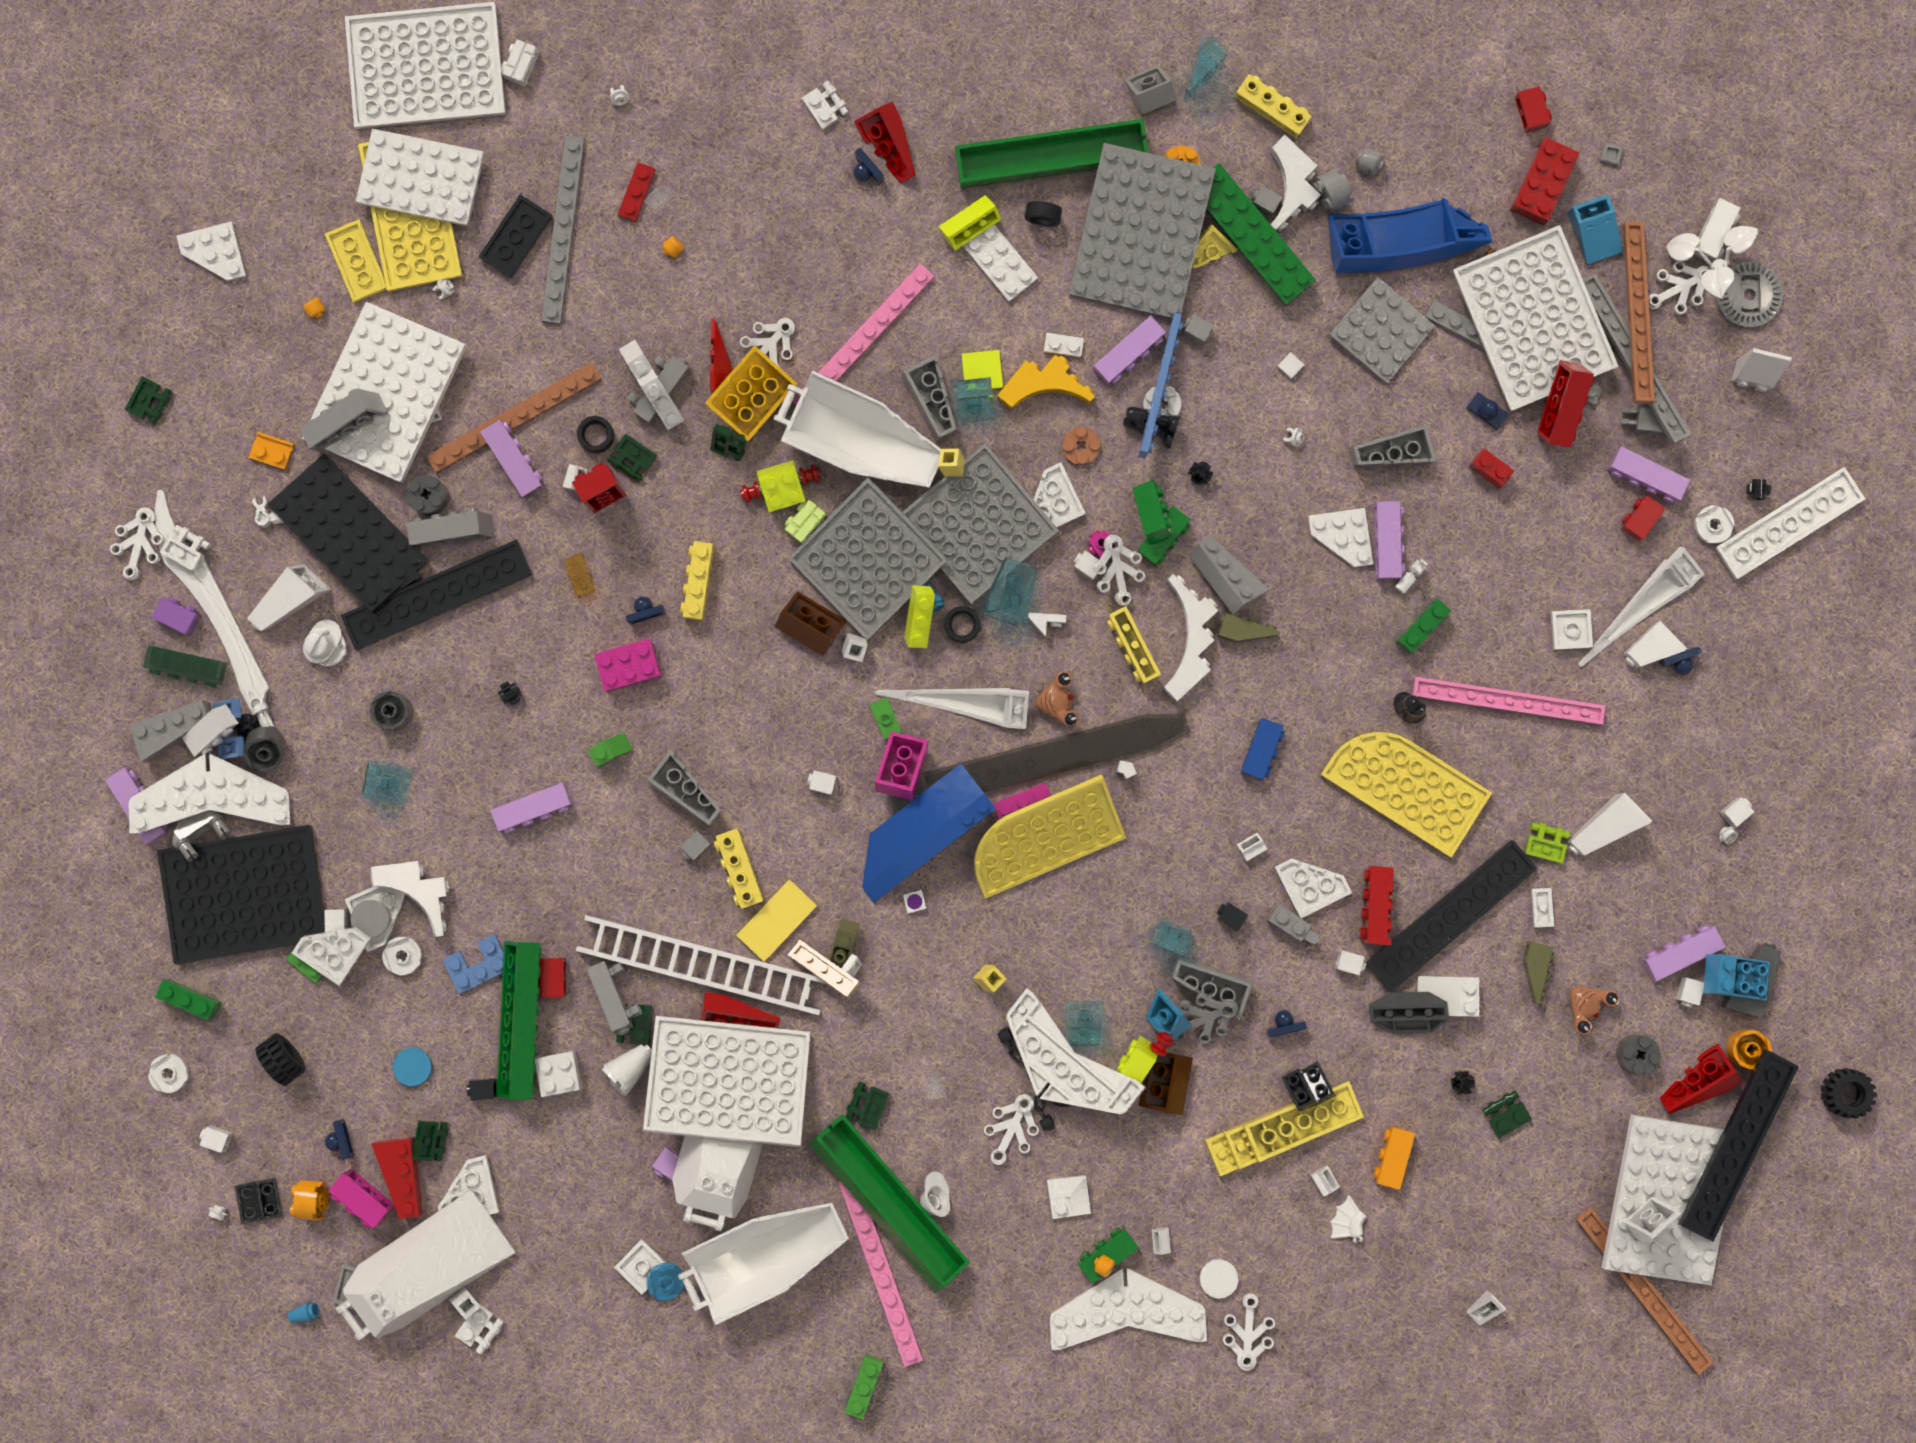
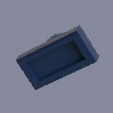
(866, 168)
(1487, 410)
(644, 610)
(1682, 661)
(1285, 1025)
(340, 1140)

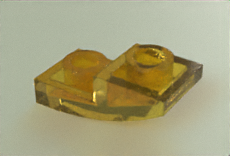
(579, 575)

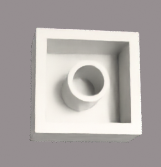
(558, 1073)

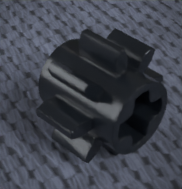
(1200, 473)
(1758, 489)
(509, 693)
(246, 724)
(1463, 1082)

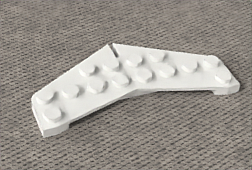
(195, 791)
(1052, 1060)
(1115, 1306)

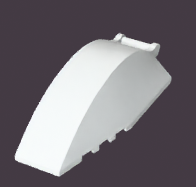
(856, 433)
(760, 1258)

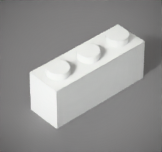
(1715, 228)
(210, 731)

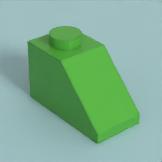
(610, 750)

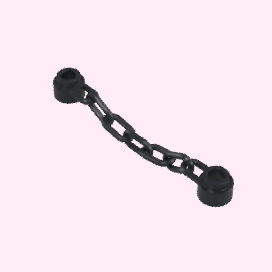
(1045, 1123)

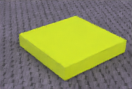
(983, 365)

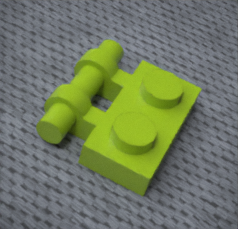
(1544, 848)

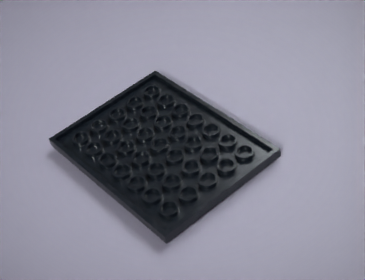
(242, 894)

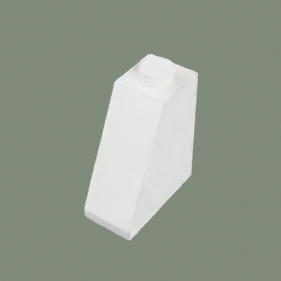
(1653, 645)

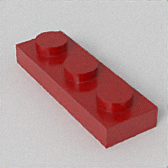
(636, 192)

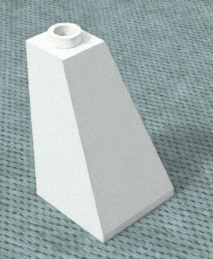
(289, 594)
(1610, 823)

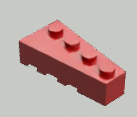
(1377, 905)
(400, 1175)

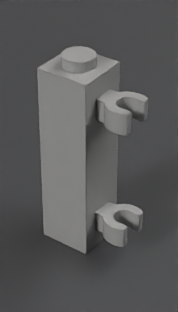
(670, 377)
(610, 997)

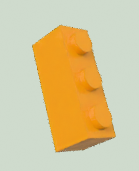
(1393, 1157)

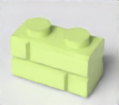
(805, 521)

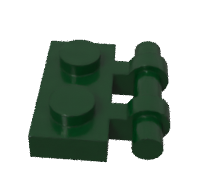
(144, 396)
(726, 444)
(634, 452)
(641, 1031)
(872, 1108)
(1511, 1118)
(426, 1139)

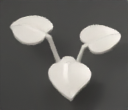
(1721, 276)

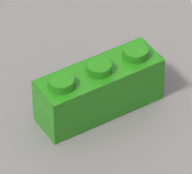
(864, 1386)

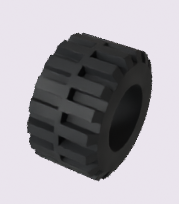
(280, 1059)
(1833, 1089)

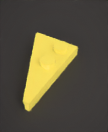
(1211, 247)

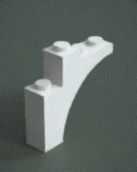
(1296, 169)
(651, 384)
(426, 893)

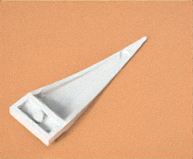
(1666, 583)
(993, 705)

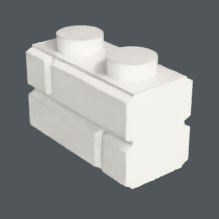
(520, 62)

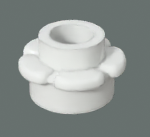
(1728, 835)
(217, 1212)

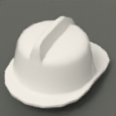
(322, 641)
(936, 1195)

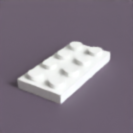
(1000, 262)

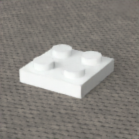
(1571, 629)
(638, 1264)

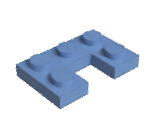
(231, 746)
(467, 978)

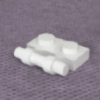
(820, 108)
(181, 553)
(473, 1326)

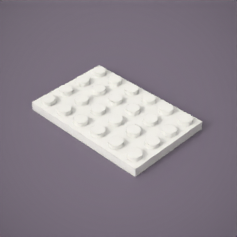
(420, 177)

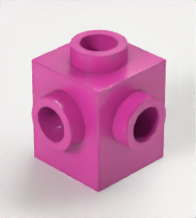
(1096, 537)

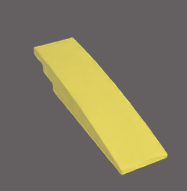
(1281, 1131)

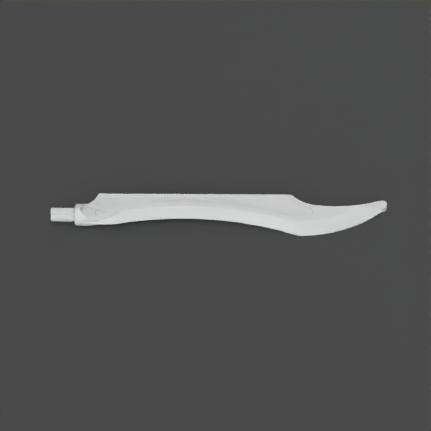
(208, 594)

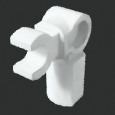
(262, 516)
(1409, 578)

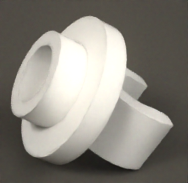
(619, 96)
(446, 287)
(1297, 437)

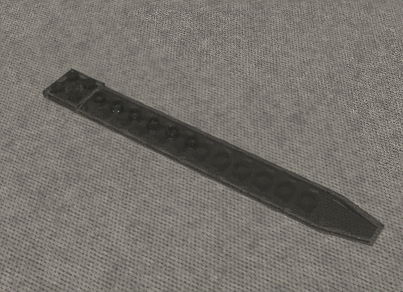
(1064, 754)

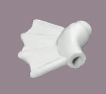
(1348, 1221)

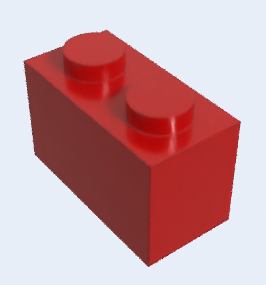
(1533, 109)
(1491, 468)
(1642, 518)
(552, 977)

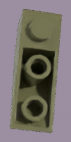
(1238, 629)
(844, 942)
(1536, 964)

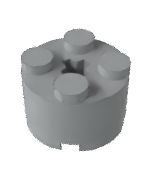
(1333, 189)

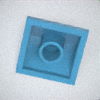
(1166, 1016)

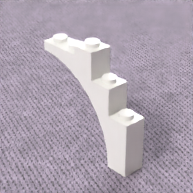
(1198, 639)

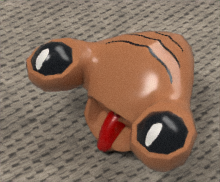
(1056, 700)
(1587, 1005)

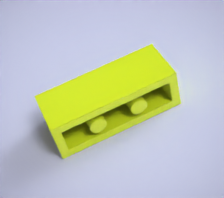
(970, 222)
(919, 616)

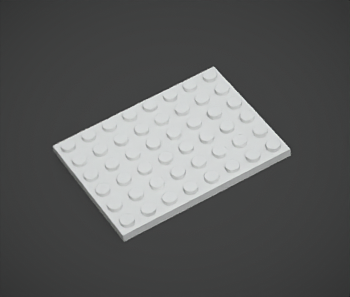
(425, 65)
(1533, 314)
(411, 374)
(727, 1081)
(1665, 1163)

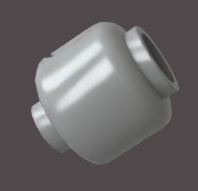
(1370, 162)

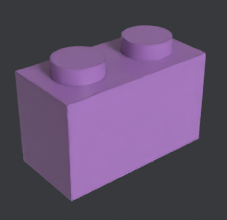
(175, 616)

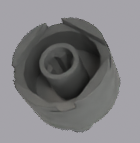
(418, 489)
(401, 715)
(264, 748)
(1649, 1055)

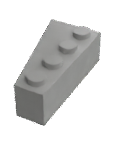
(930, 396)
(342, 418)
(1399, 448)
(450, 528)
(1227, 575)
(167, 729)
(681, 787)
(1213, 982)

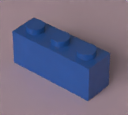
(1262, 749)

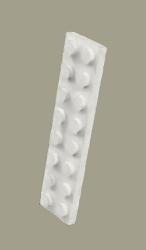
(1789, 523)

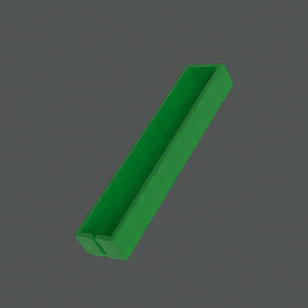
(1044, 153)
(889, 1203)

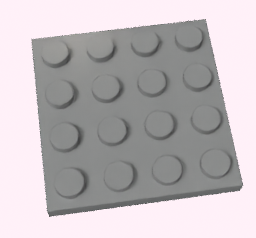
(1381, 330)

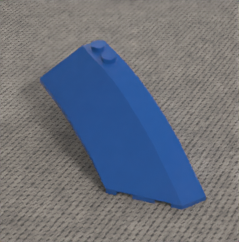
(1402, 237)
(923, 830)

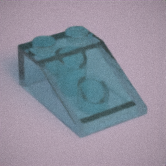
(1209, 59)
(1011, 593)

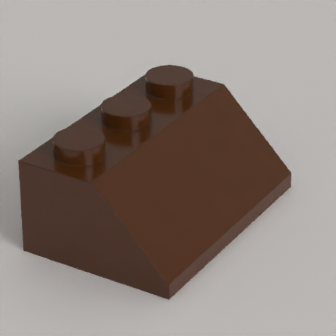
(809, 623)
(1167, 1084)

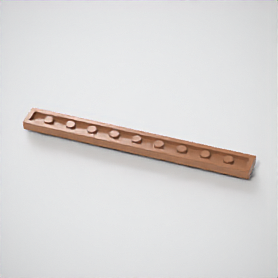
(1638, 312)
(516, 416)
(1650, 1299)

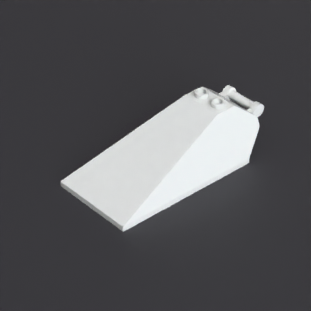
(714, 1177)
(424, 1267)

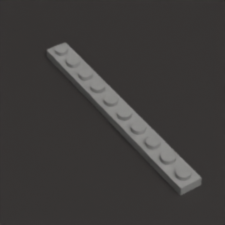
(563, 230)
(1465, 328)
(1619, 336)

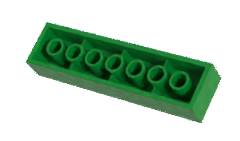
(1257, 239)
(518, 1020)

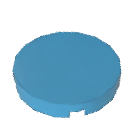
(412, 1066)
(663, 1281)

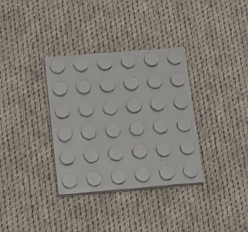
(980, 522)
(867, 558)

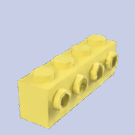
(1273, 106)
(698, 581)
(1134, 645)
(739, 868)

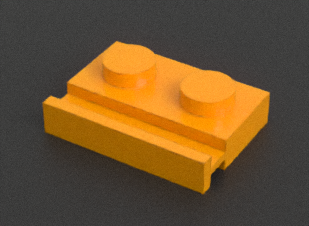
(271, 451)

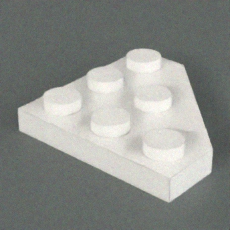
(215, 250)
(1057, 496)
(1344, 535)
(1311, 886)
(390, 898)
(332, 952)
(475, 1176)

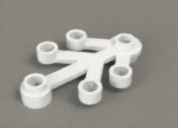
(1682, 287)
(769, 344)
(138, 540)
(1117, 568)
(1013, 1126)
(1248, 1335)

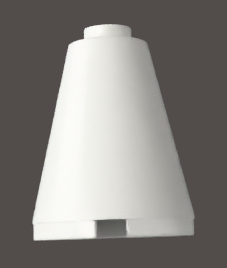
(627, 1068)

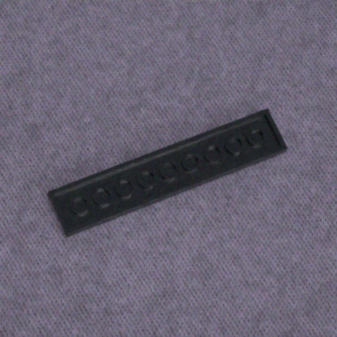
(438, 594)
(1451, 915)
(1738, 1145)

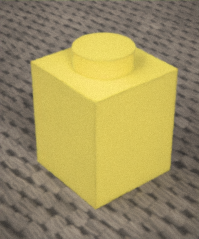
(951, 462)
(989, 978)

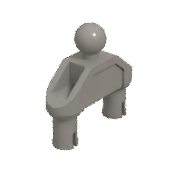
(195, 826)

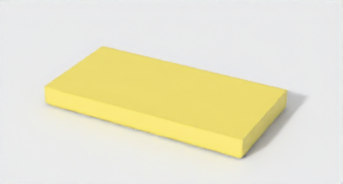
(356, 261)
(776, 920)

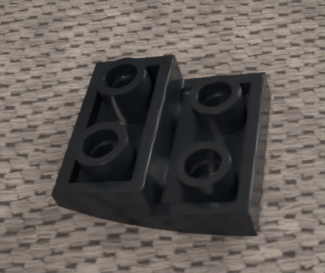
(1309, 1086)
(258, 1200)

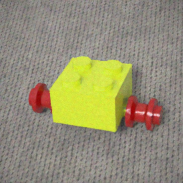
(780, 485)
(1143, 1055)

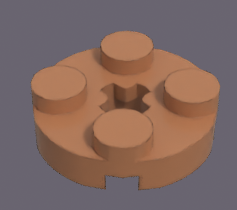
(1081, 435)

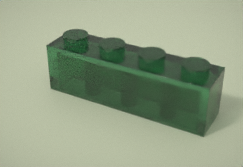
(185, 665)

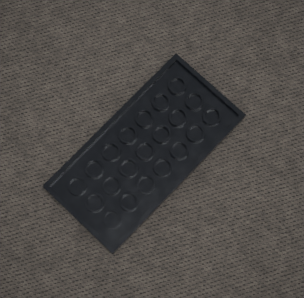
(347, 532)

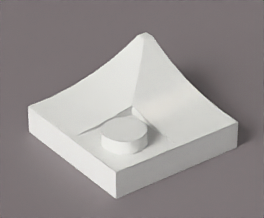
(1068, 1196)

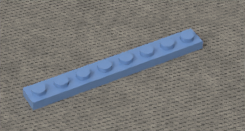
(1162, 379)

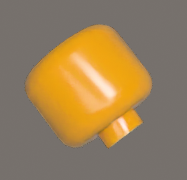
(672, 247)
(314, 308)
(1104, 1265)

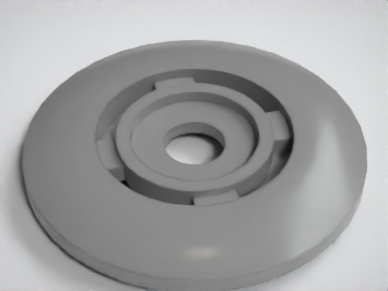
(1767, 297)

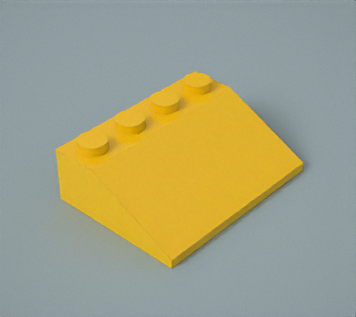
(750, 393)

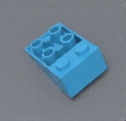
(1596, 229)
(1736, 977)

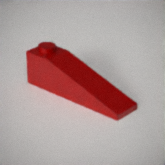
(886, 132)
(719, 358)
(728, 1010)
(1707, 1080)

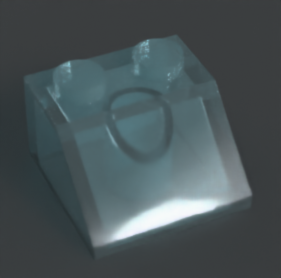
(973, 400)
(386, 782)
(1171, 938)
(1085, 1023)

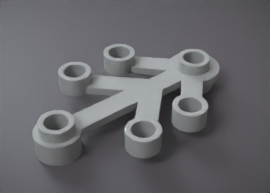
(1208, 1017)

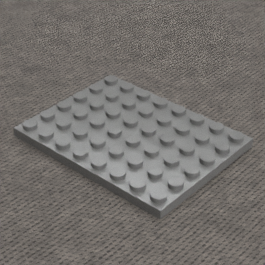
(1141, 230)

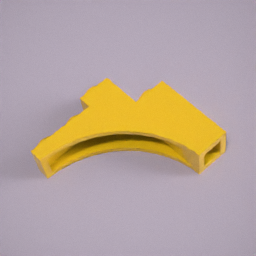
(1053, 378)

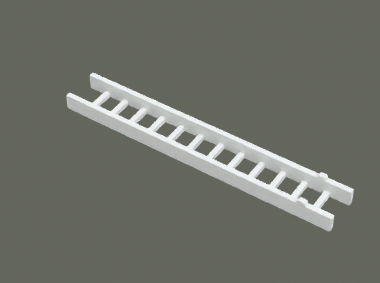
(614, 957)

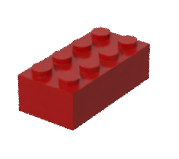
(1544, 181)
(1565, 403)
(598, 487)

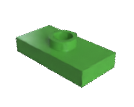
(885, 717)

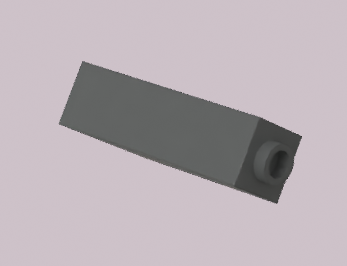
(1751, 1006)

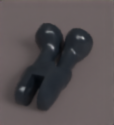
(1137, 419)
(1414, 708)

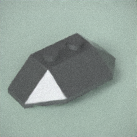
(1409, 1012)

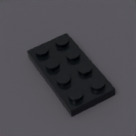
(515, 236)

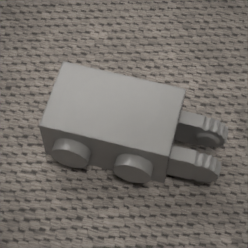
(1643, 421)
(1292, 925)

